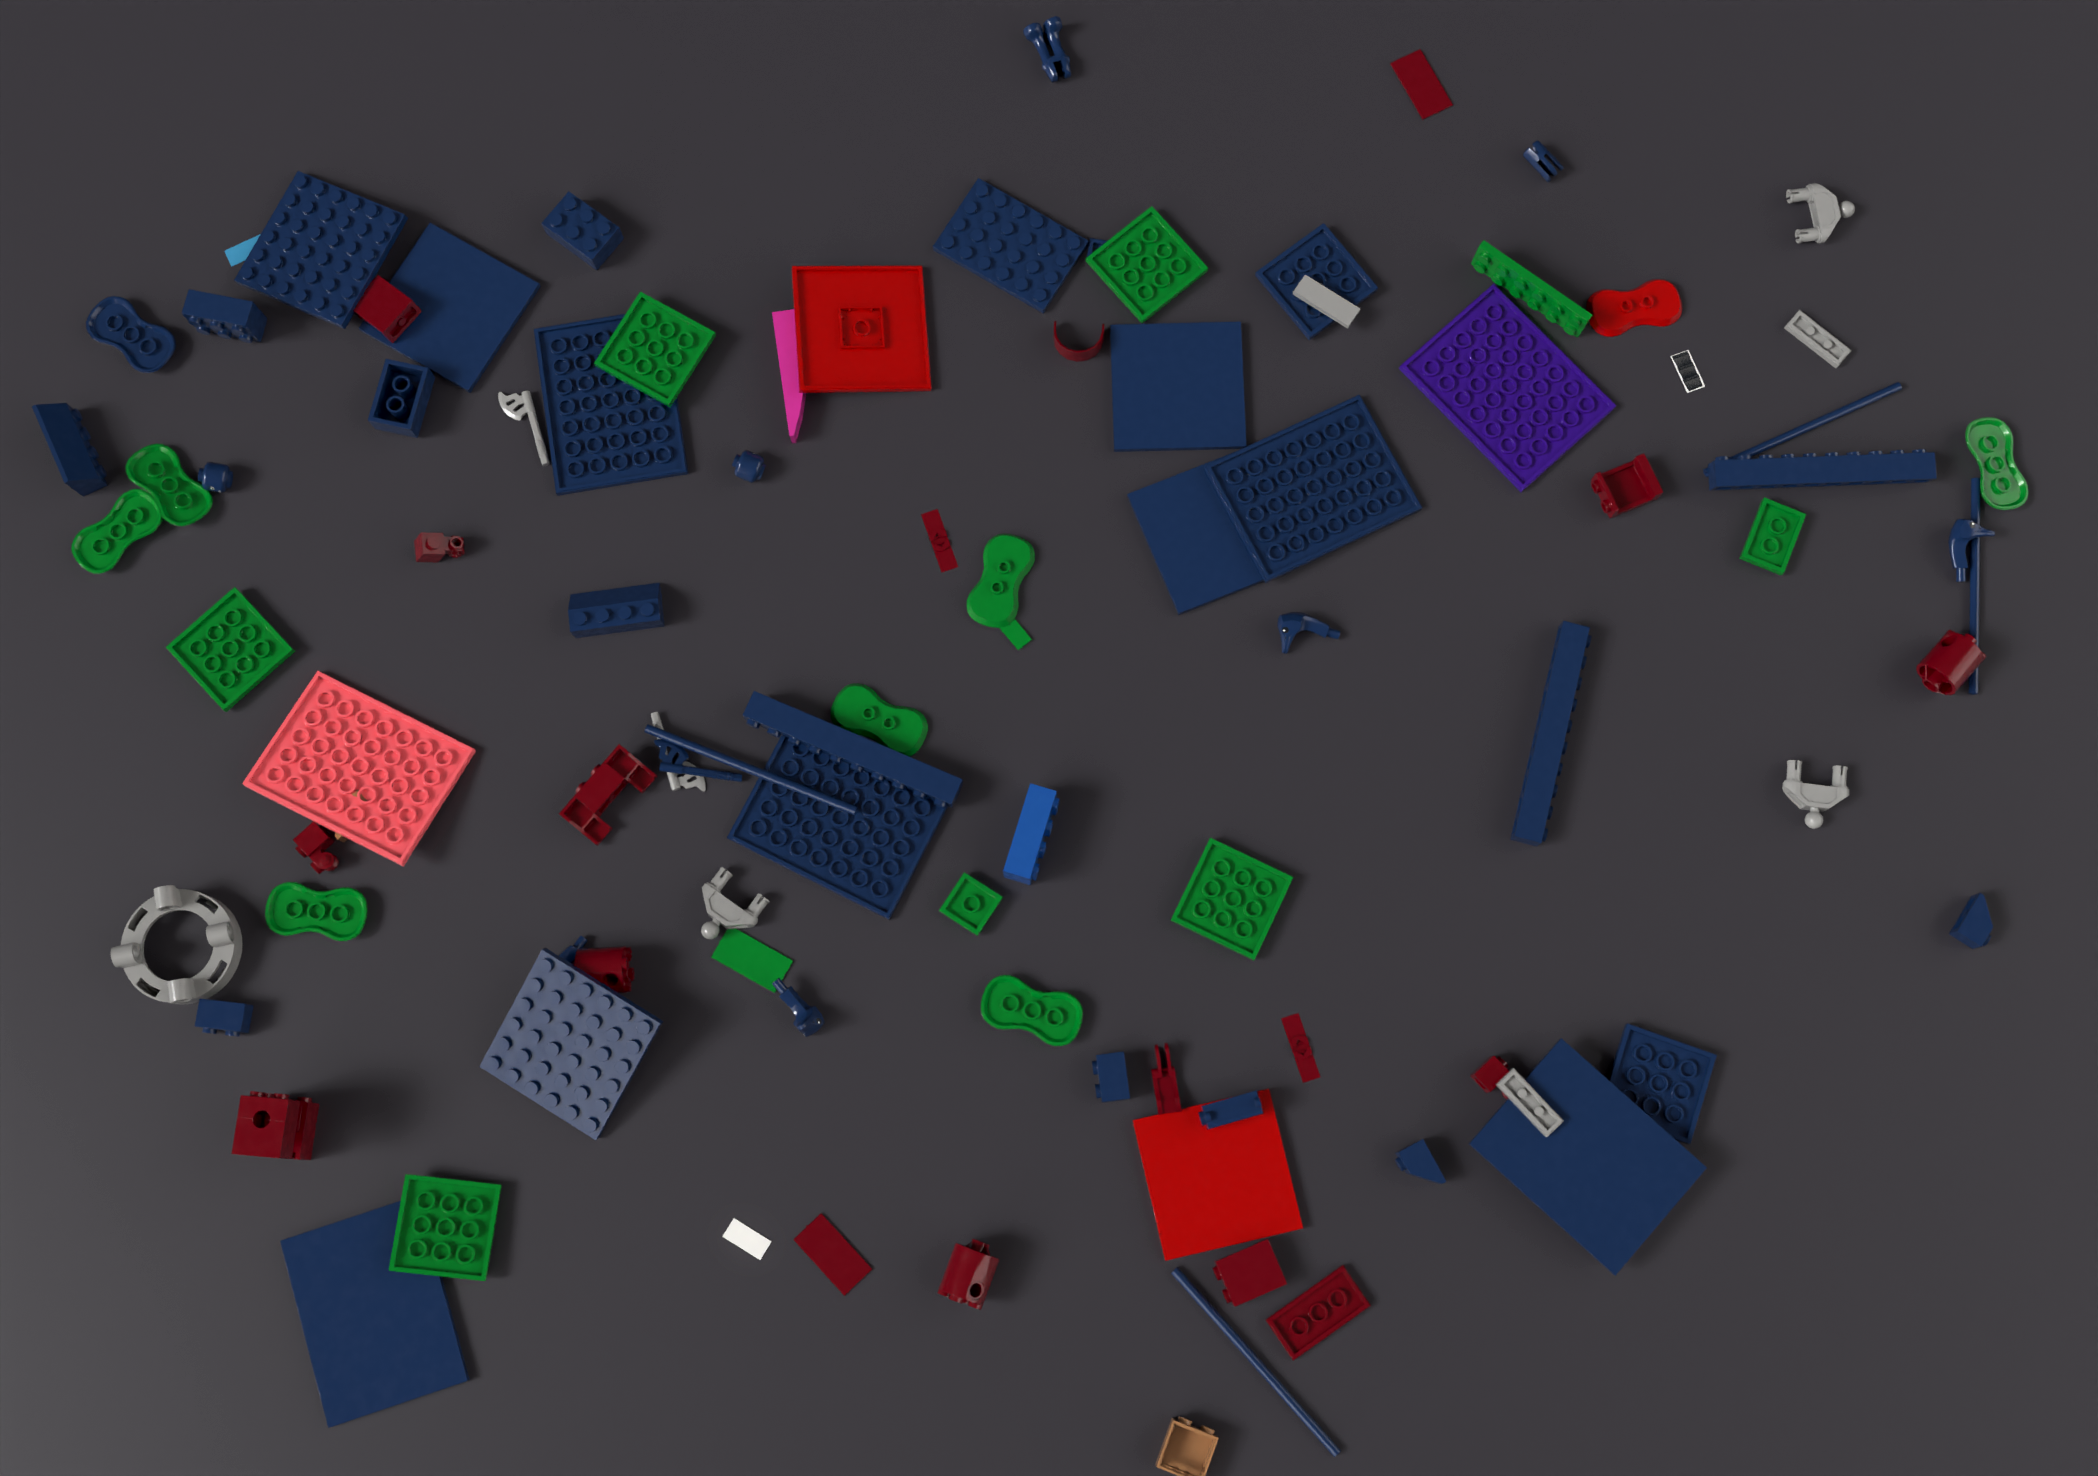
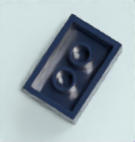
(582, 230)
(224, 316)
(401, 398)

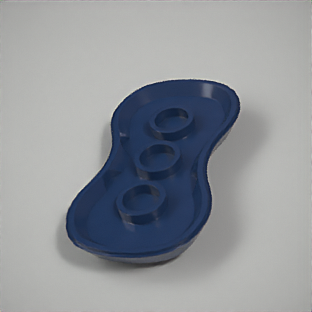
(119, 325)

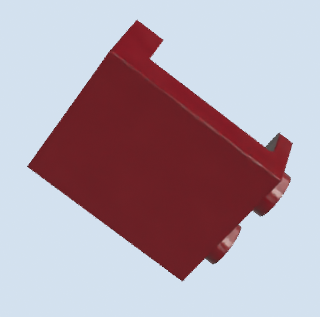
(386, 308)
(1626, 486)
(1249, 1273)

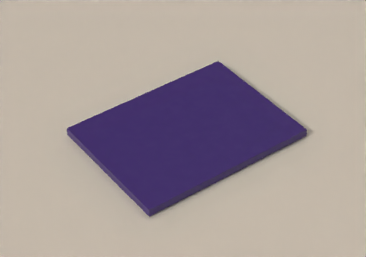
(1507, 387)

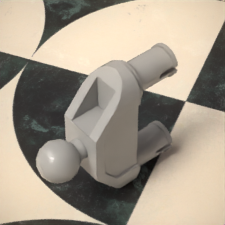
(1823, 209)
(1812, 796)
(725, 911)

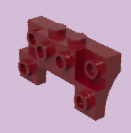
(601, 789)

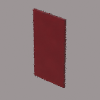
(1421, 84)
(832, 1254)

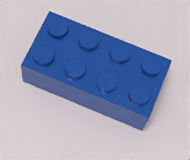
(1030, 834)

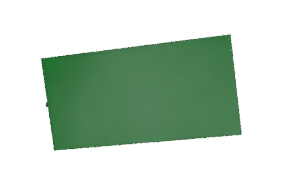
(751, 958)

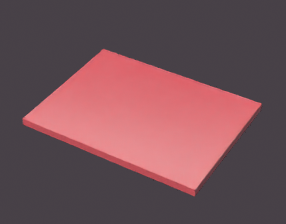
(351, 742)

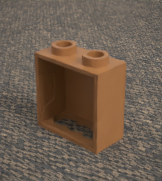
(1187, 1448)

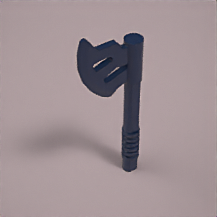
(677, 767)

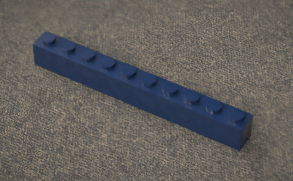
(1822, 470)
(1550, 734)
(852, 749)

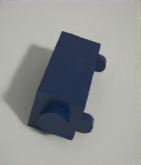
(1230, 1110)

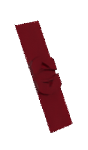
(939, 540)
(1300, 1047)

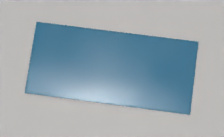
(241, 251)

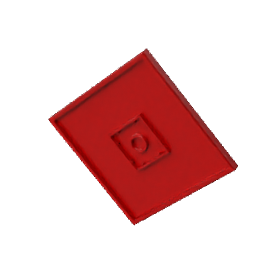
(860, 329)
(1218, 1181)

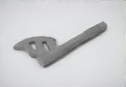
(528, 408)
(677, 782)

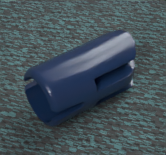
(1539, 156)

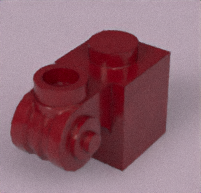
(433, 546)
(313, 843)
(1490, 1073)

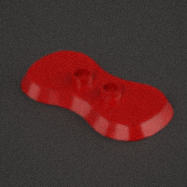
(1617, 311)

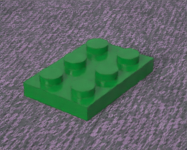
(1772, 536)

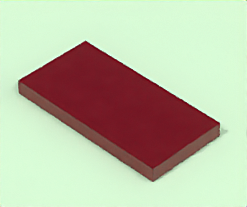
(1317, 1312)

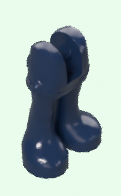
(1051, 30)

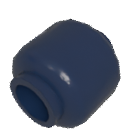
(749, 466)
(215, 477)

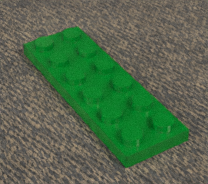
(1530, 289)

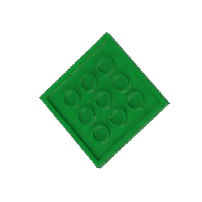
(1146, 264)
(655, 349)
(230, 649)
(1232, 899)
(445, 1227)

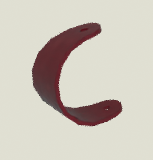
(1074, 355)

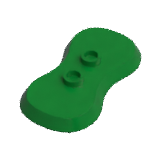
(1992, 447)
(176, 494)
(103, 543)
(995, 596)
(866, 714)
(333, 913)
(1048, 1015)

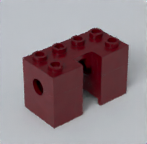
(275, 1126)

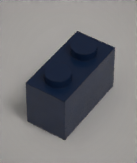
(224, 1016)
(1112, 1077)

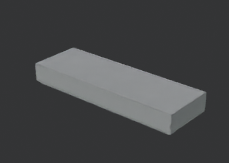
(1326, 301)
(1817, 339)
(1529, 1102)

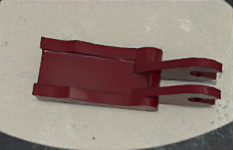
(1165, 1085)

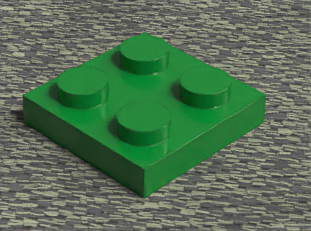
(970, 904)

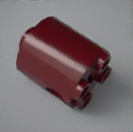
(1950, 663)
(608, 966)
(969, 1274)

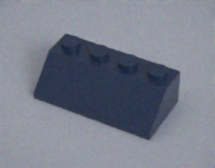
(71, 447)
(616, 610)

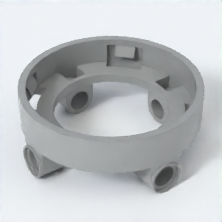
(221, 934)

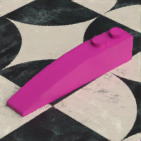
(786, 346)

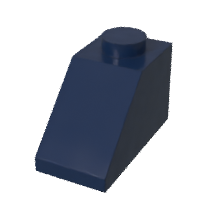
(1973, 923)
(1419, 1162)

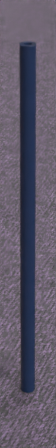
(1817, 422)
(1974, 579)
(753, 770)
(1256, 1362)

